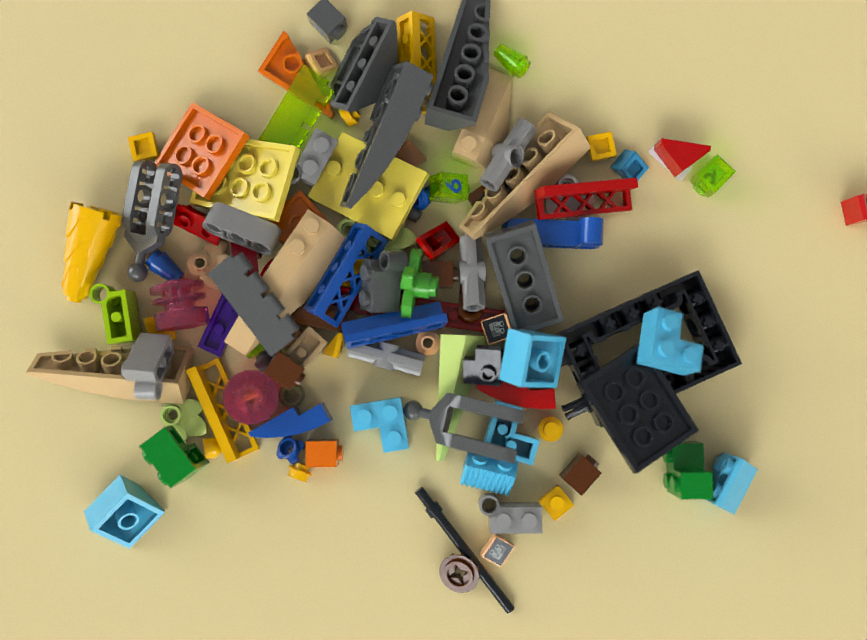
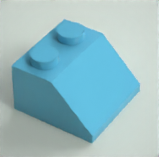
(532, 358)
(123, 512)

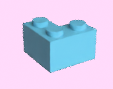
(662, 347)
(386, 416)
(504, 433)

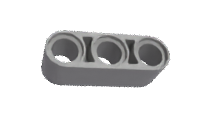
(242, 228)

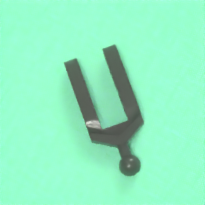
(149, 211)
(441, 416)

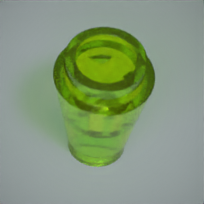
(512, 60)

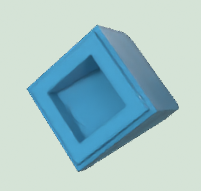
(629, 165)

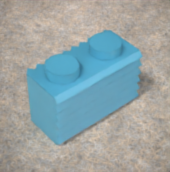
(488, 474)

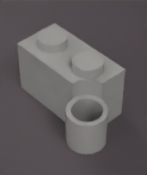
(314, 157)
(148, 364)
(512, 516)

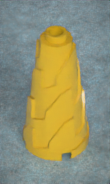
(89, 236)

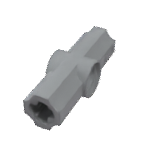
(507, 155)
(472, 273)
(389, 357)

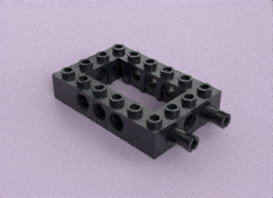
(699, 313)

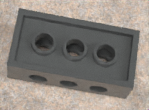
(546, 309)

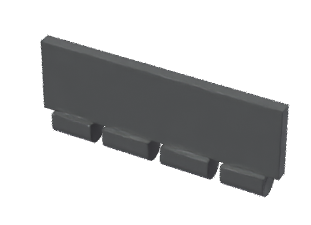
(247, 299)

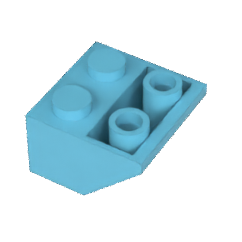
(730, 481)

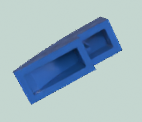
(293, 422)

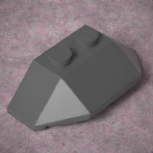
(365, 66)

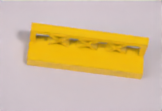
(410, 40)
(214, 413)

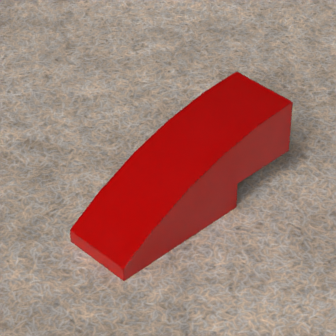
(521, 396)

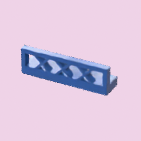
(337, 273)
(392, 325)

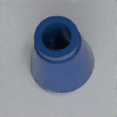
(164, 266)

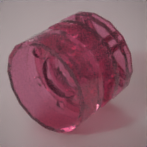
(179, 305)
(238, 388)

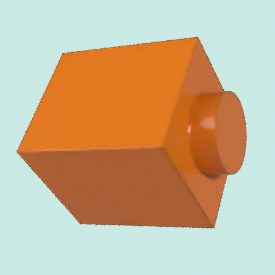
(323, 452)

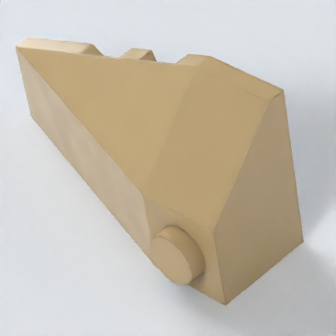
(476, 142)

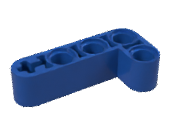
(568, 234)

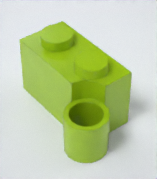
(119, 314)

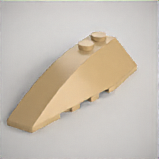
(547, 159)
(293, 272)
(101, 372)

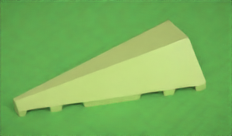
(452, 352)

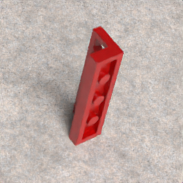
(586, 189)

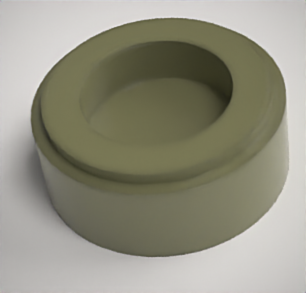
(291, 397)

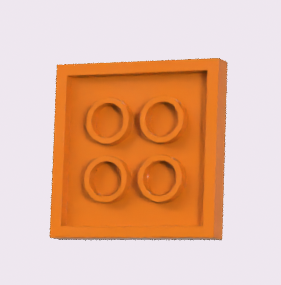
(203, 149)

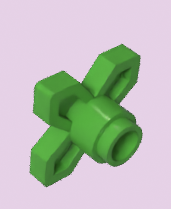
(416, 284)

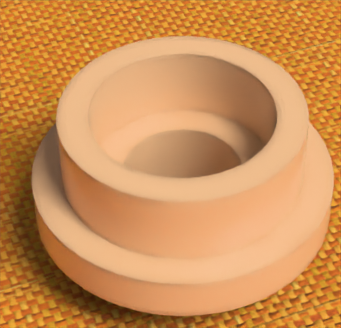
(427, 351)

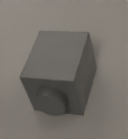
(327, 21)

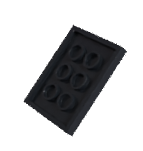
(637, 409)

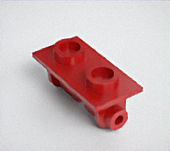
(192, 221)

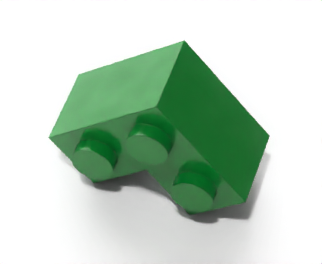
(172, 456)
(686, 472)

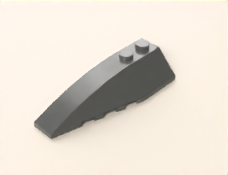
(463, 70)
(392, 119)

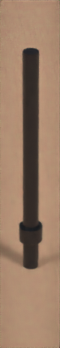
(434, 511)

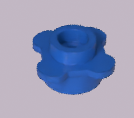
(283, 449)

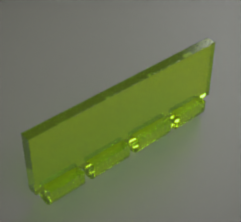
(298, 108)

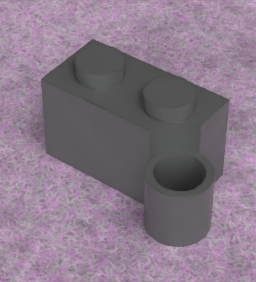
(382, 282)

